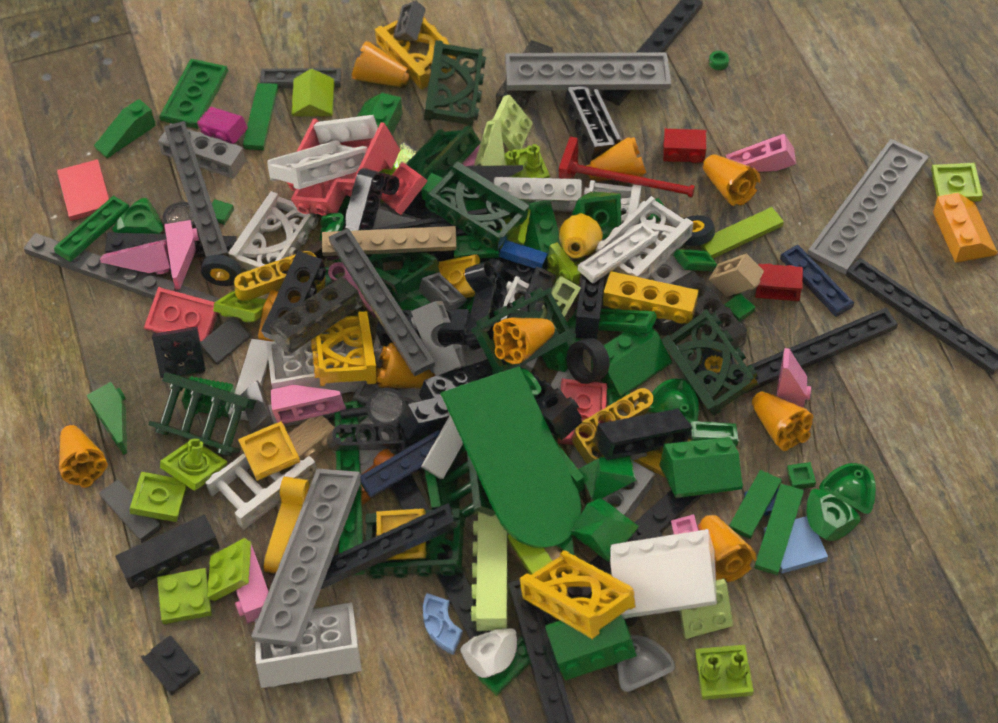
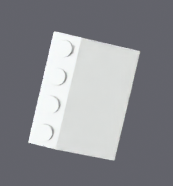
(299, 367)
(667, 572)
(325, 650)

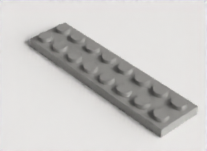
(592, 70)
(867, 206)
(307, 558)

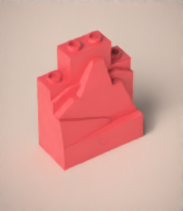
(328, 196)

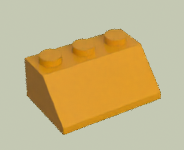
(963, 228)

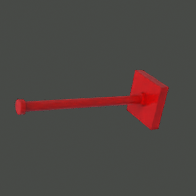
(570, 167)

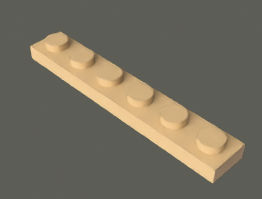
(399, 240)

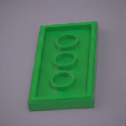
(194, 93)

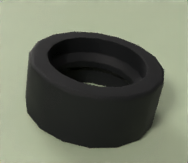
(599, 357)

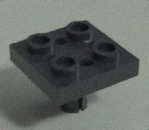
(177, 344)

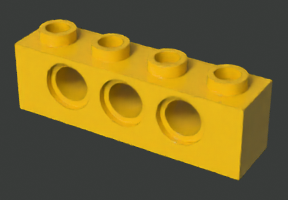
(633, 292)

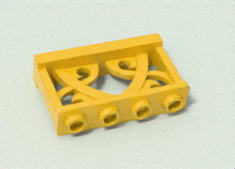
(418, 71)
(352, 369)
(543, 586)

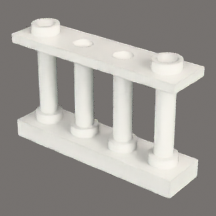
(265, 498)

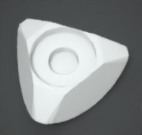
(490, 651)

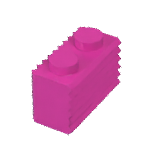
(222, 125)

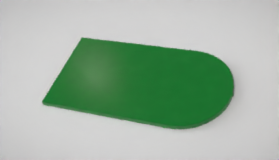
(515, 458)

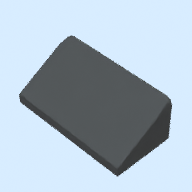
(409, 21)
(439, 289)
(224, 340)
(259, 416)

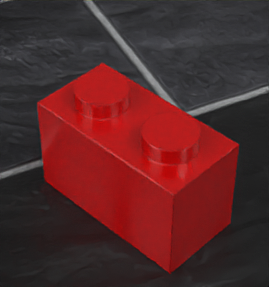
(684, 145)
(780, 282)

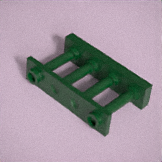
(218, 397)
(451, 495)

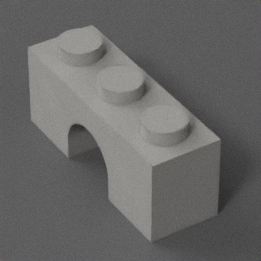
(428, 321)

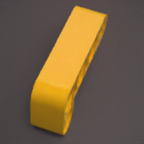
(273, 272)
(585, 445)
(292, 495)

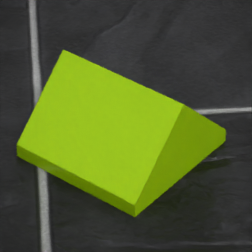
(313, 94)

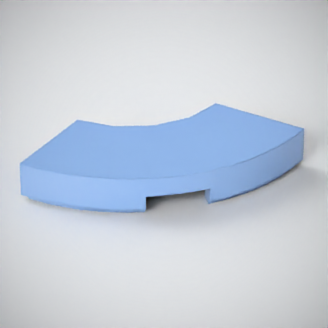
(439, 625)

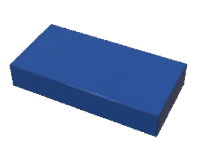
(522, 254)

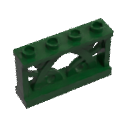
(442, 61)
(444, 151)
(483, 189)
(409, 276)
(553, 313)
(710, 391)
(422, 567)

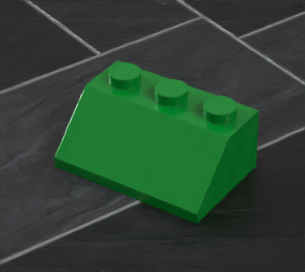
(385, 109)
(542, 228)
(634, 360)
(702, 467)
(581, 654)

